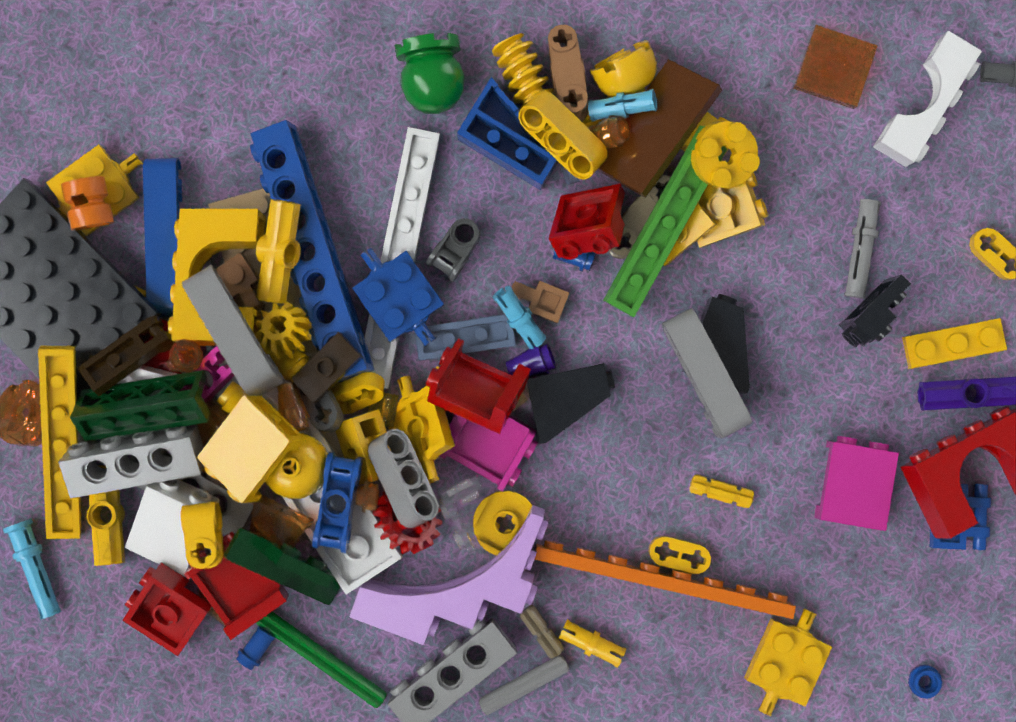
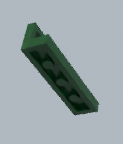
(139, 411)

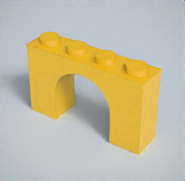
(199, 237)

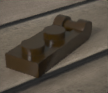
(126, 355)

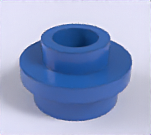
(932, 688)

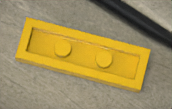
(954, 343)

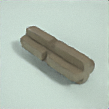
(545, 636)

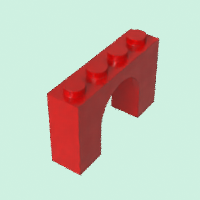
(936, 473)

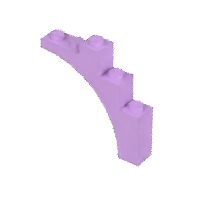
(414, 609)

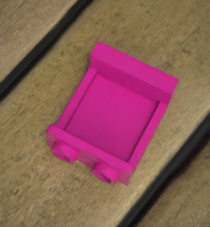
(492, 453)
(858, 484)

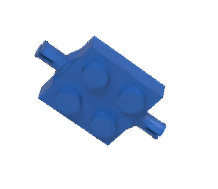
(398, 296)

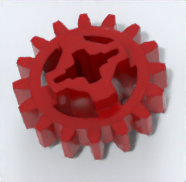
(408, 539)

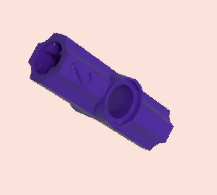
(951, 393)

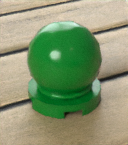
(431, 75)

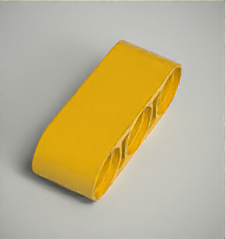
(562, 135)

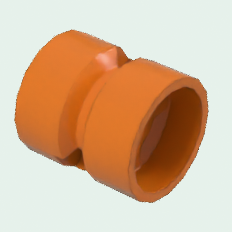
(91, 191)

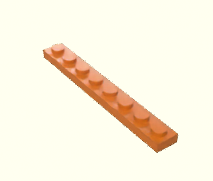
(678, 581)

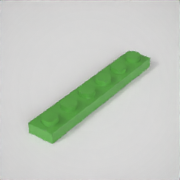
(658, 235)

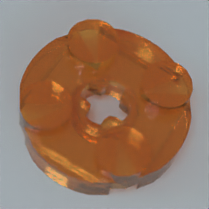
(13, 426)

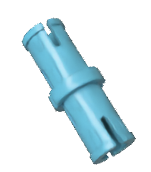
(622, 105)
(519, 317)

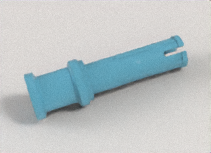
(28, 553)

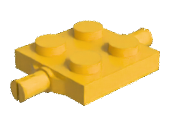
(99, 163)
(424, 425)
(787, 662)

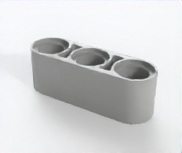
(416, 488)

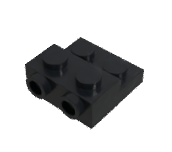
(872, 317)

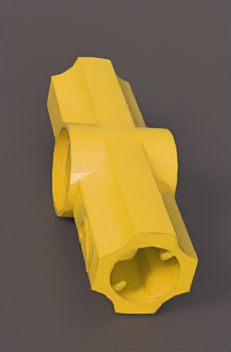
(278, 251)
(107, 537)

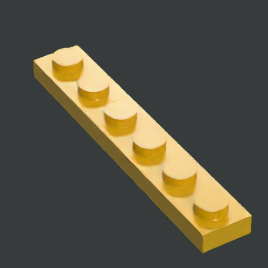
(57, 402)

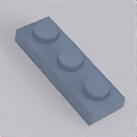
(478, 336)

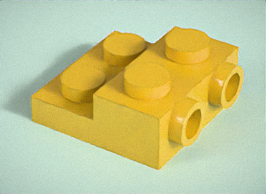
(733, 211)

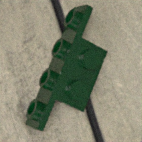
(283, 565)

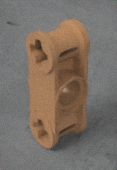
(568, 70)

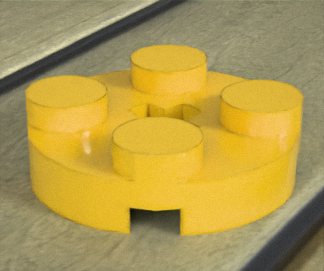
(743, 156)
(495, 506)

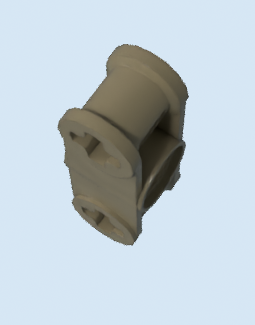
(636, 217)

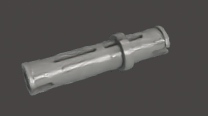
(862, 248)

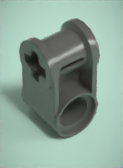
(454, 250)

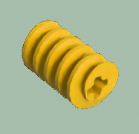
(519, 68)

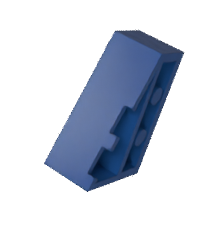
(497, 134)

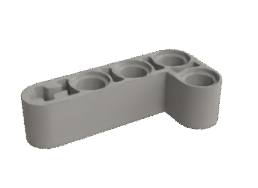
(231, 333)
(707, 374)

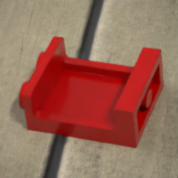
(475, 388)
(237, 593)

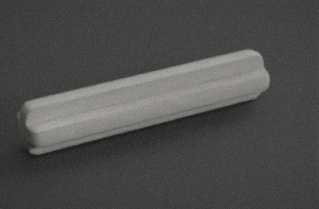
(523, 684)

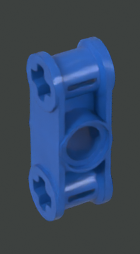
(334, 526)

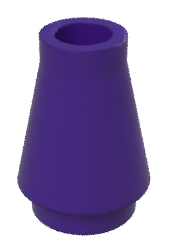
(539, 360)

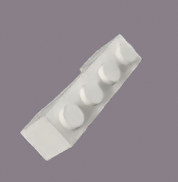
(948, 66)

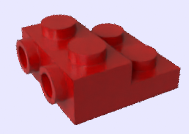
(588, 222)
(165, 608)

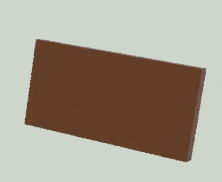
(660, 134)

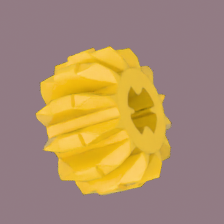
(274, 322)

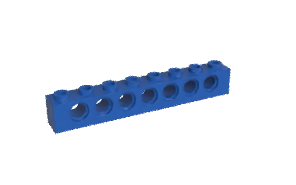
(266, 147)

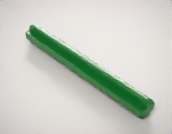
(323, 659)

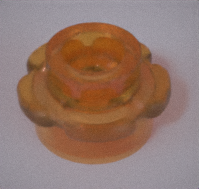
(367, 496)

